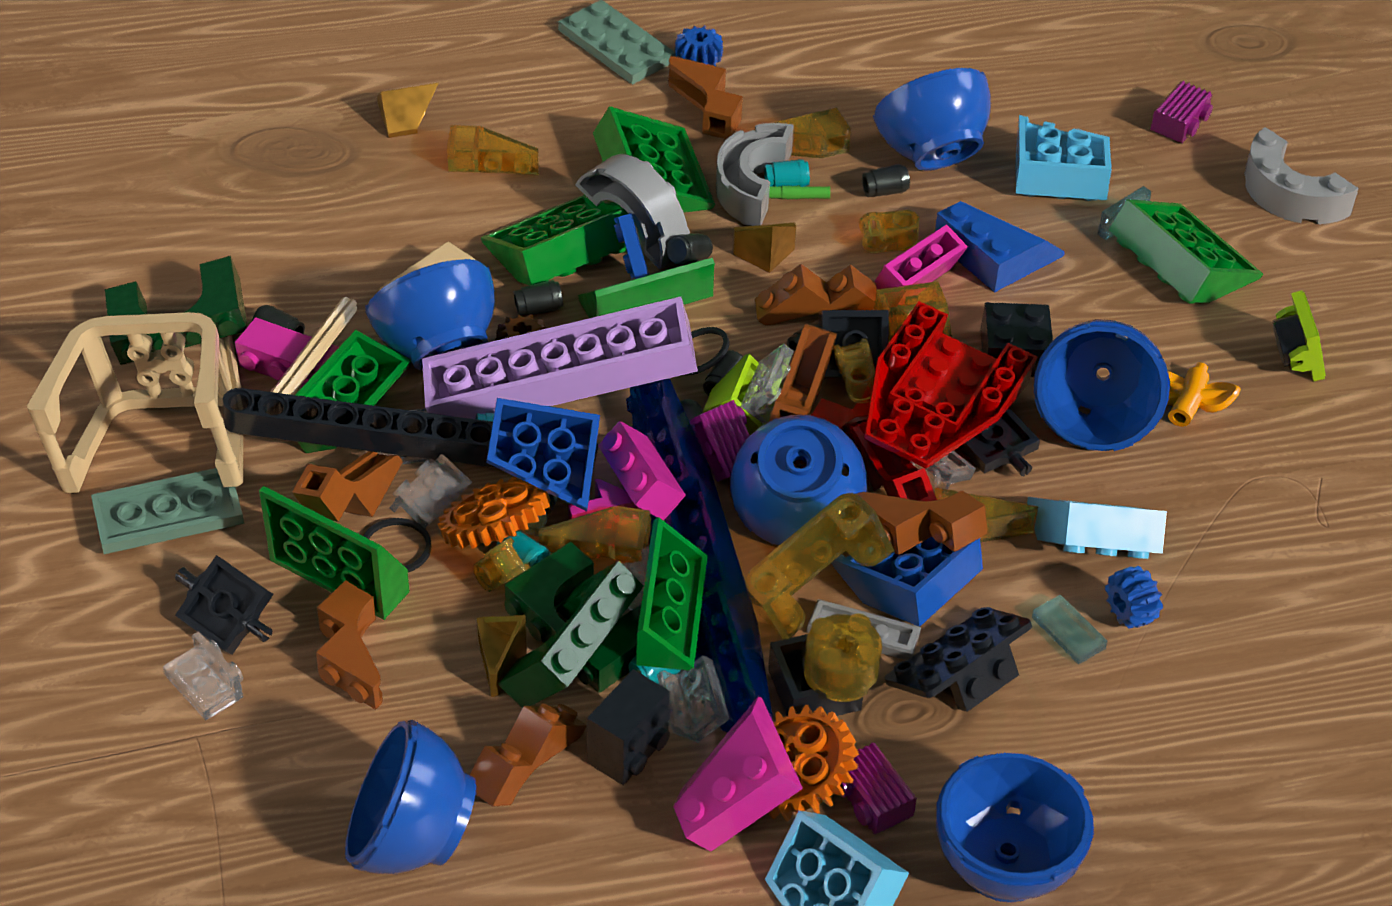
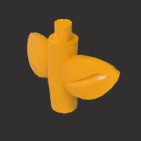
(1193, 392)

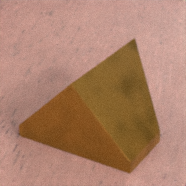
(404, 108)
(764, 244)
(500, 644)

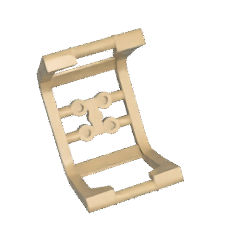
(206, 397)

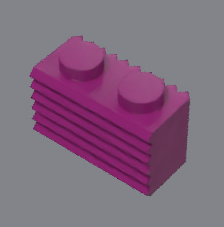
(1182, 112)
(721, 437)
(878, 791)

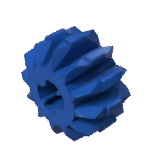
(699, 45)
(1133, 597)

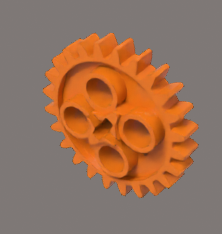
(492, 513)
(820, 754)

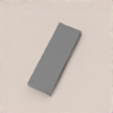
(897, 637)

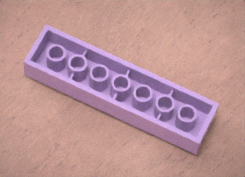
(563, 361)

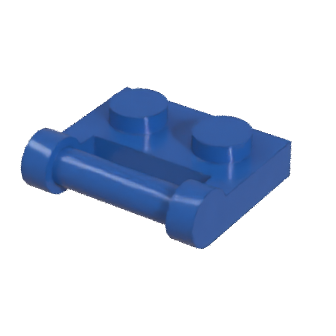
(634, 259)

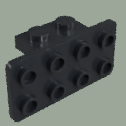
(969, 658)

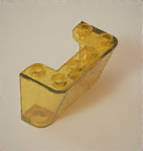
(841, 526)

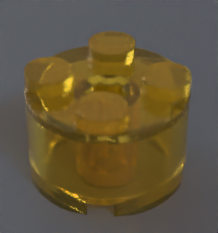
(842, 656)

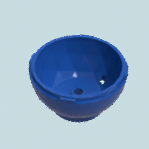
(936, 117)
(434, 309)
(1121, 405)
(778, 497)
(409, 804)
(1044, 840)

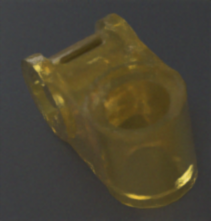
(892, 230)
(856, 369)
(499, 566)

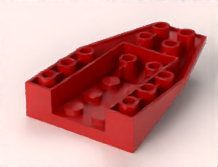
(938, 390)

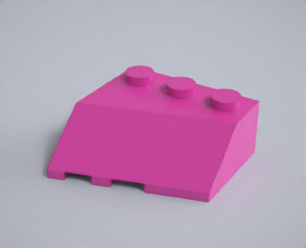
(737, 781)

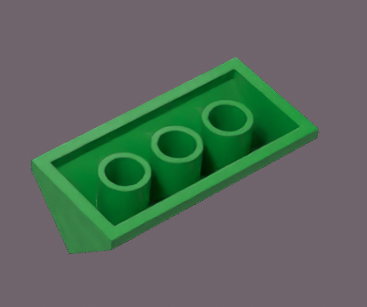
(688, 281)
(355, 374)
(670, 600)

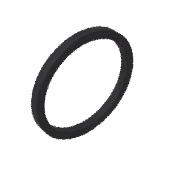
(711, 330)
(410, 523)

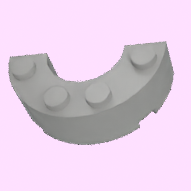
(739, 162)
(642, 193)
(1290, 193)

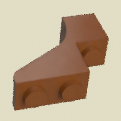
(705, 88)
(805, 293)
(806, 373)
(353, 489)
(949, 521)
(344, 656)
(534, 739)

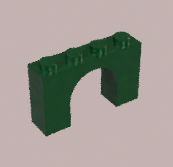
(219, 300)
(544, 588)
(590, 614)

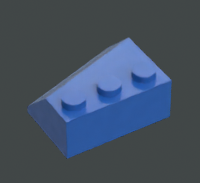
(996, 249)
(545, 447)
(914, 582)

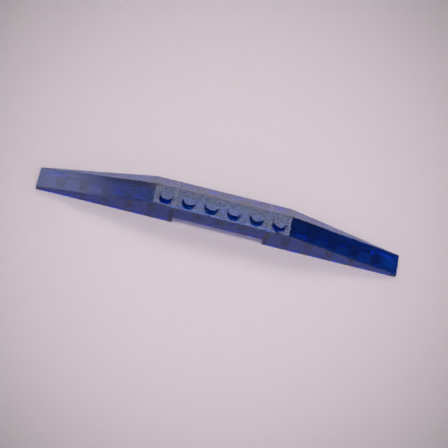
(727, 617)

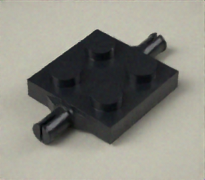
(1002, 445)
(224, 604)

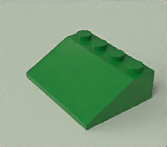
(661, 145)
(557, 240)
(1182, 250)
(330, 552)

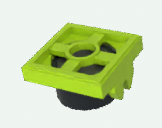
(1299, 338)

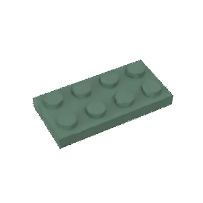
(616, 41)
(165, 510)

